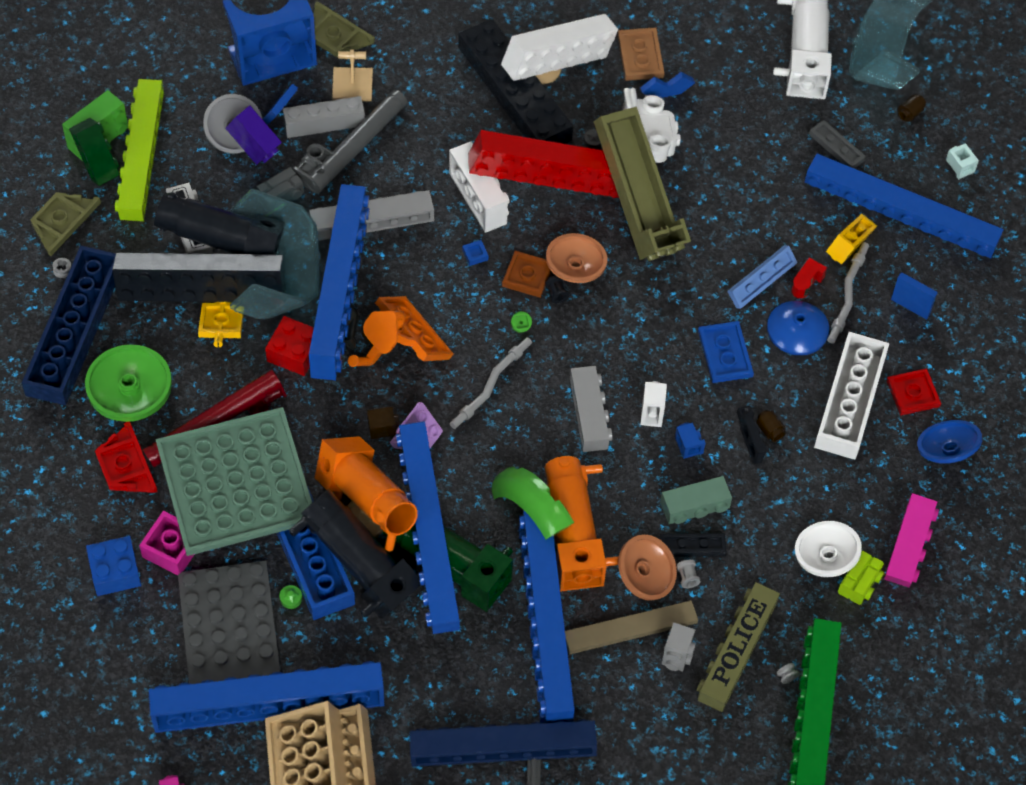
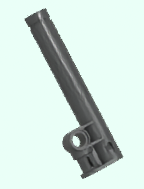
(321, 165)

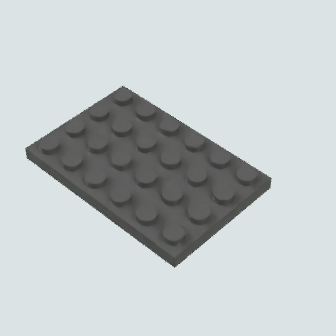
(228, 622)

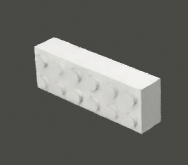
(559, 47)
(851, 395)

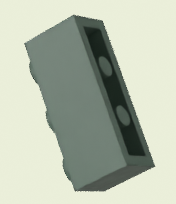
(696, 500)

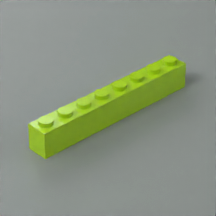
(140, 150)

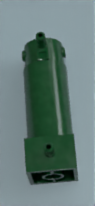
(478, 571)

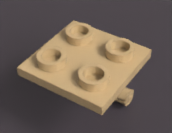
(352, 81)

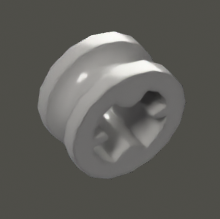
(61, 262)
(788, 673)

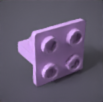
(421, 414)

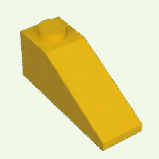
(851, 239)

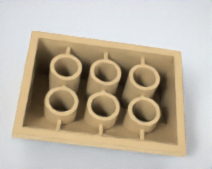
(320, 746)

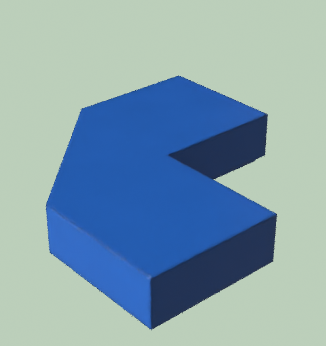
(675, 86)

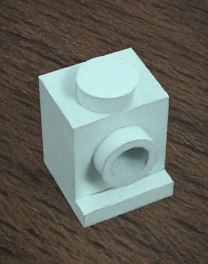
(962, 160)

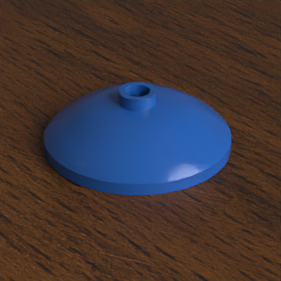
(794, 335)
(949, 441)

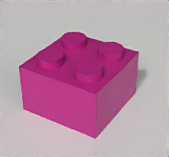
(165, 545)

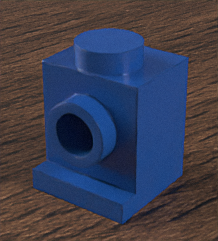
(689, 440)

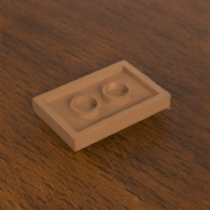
(640, 54)

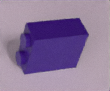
(254, 135)

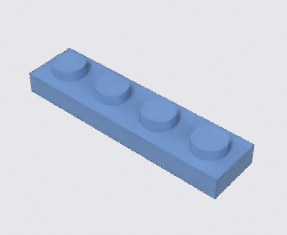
(762, 276)

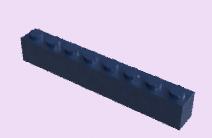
(503, 743)

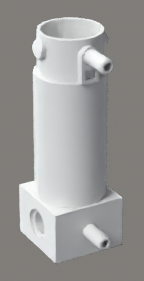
(810, 60)

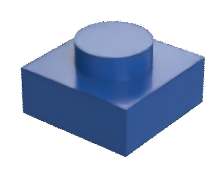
(475, 253)

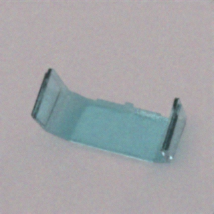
(881, 43)
(299, 254)

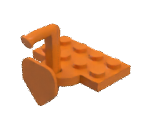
(403, 324)

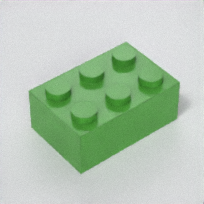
(104, 109)

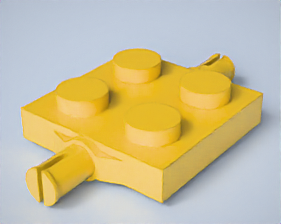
(219, 322)

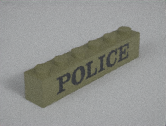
(738, 647)

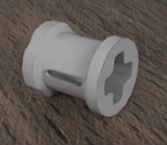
(688, 573)

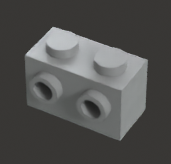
(679, 647)

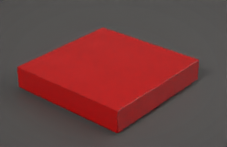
(913, 391)

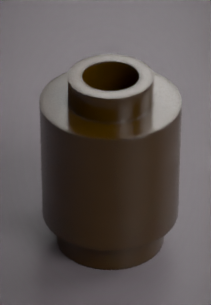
(911, 108)
(771, 425)

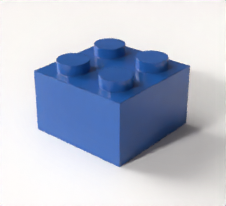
(113, 565)

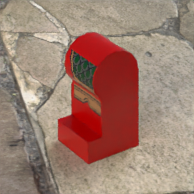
(806, 277)

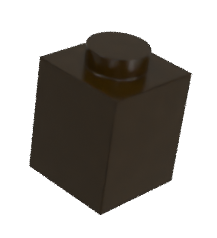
(382, 422)

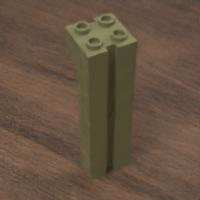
(640, 185)

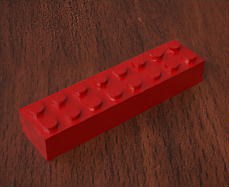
(541, 163)

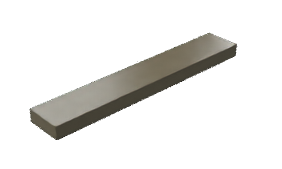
(630, 627)

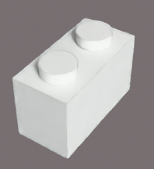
(653, 404)

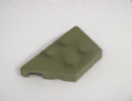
(336, 33)
(60, 218)

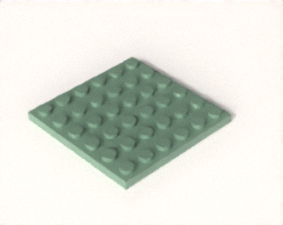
(234, 480)

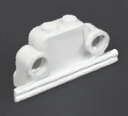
(658, 123)

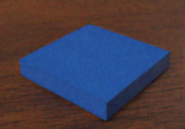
(279, 104)
(914, 295)

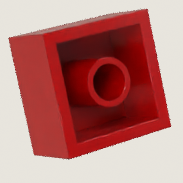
(290, 346)

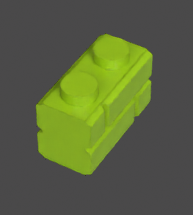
(860, 579)

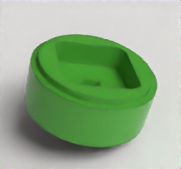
(521, 322)
(290, 597)

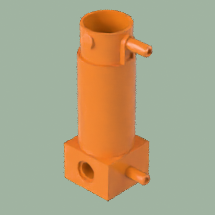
(348, 468)
(578, 552)

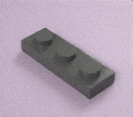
(837, 145)

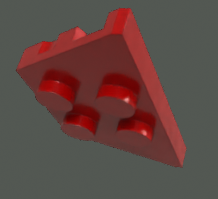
(125, 463)

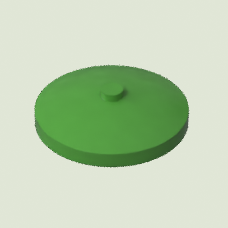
(128, 383)

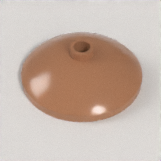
(576, 258)
(655, 563)

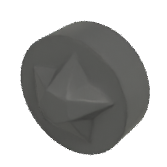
(591, 139)

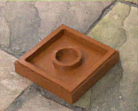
(526, 274)

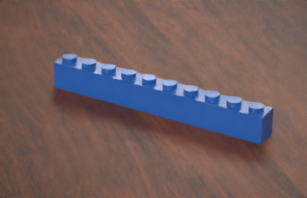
(903, 205)
(429, 529)

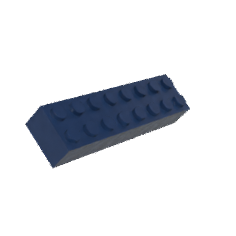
(71, 327)

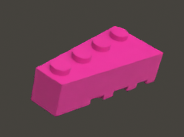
(910, 540)

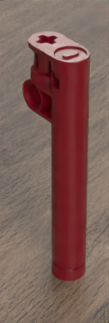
(253, 397)

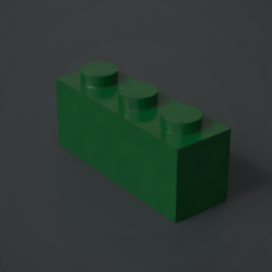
(95, 151)

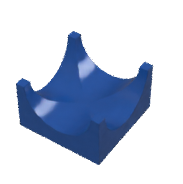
(271, 42)

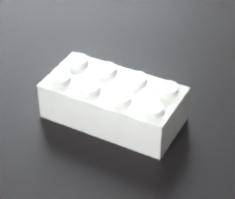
(480, 192)

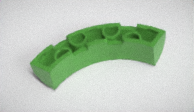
(534, 498)

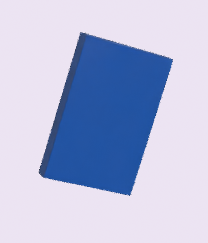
(725, 352)

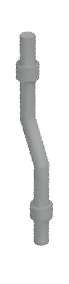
(839, 323)
(468, 410)

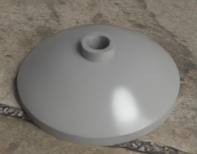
(218, 117)

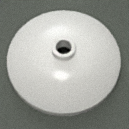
(824, 541)

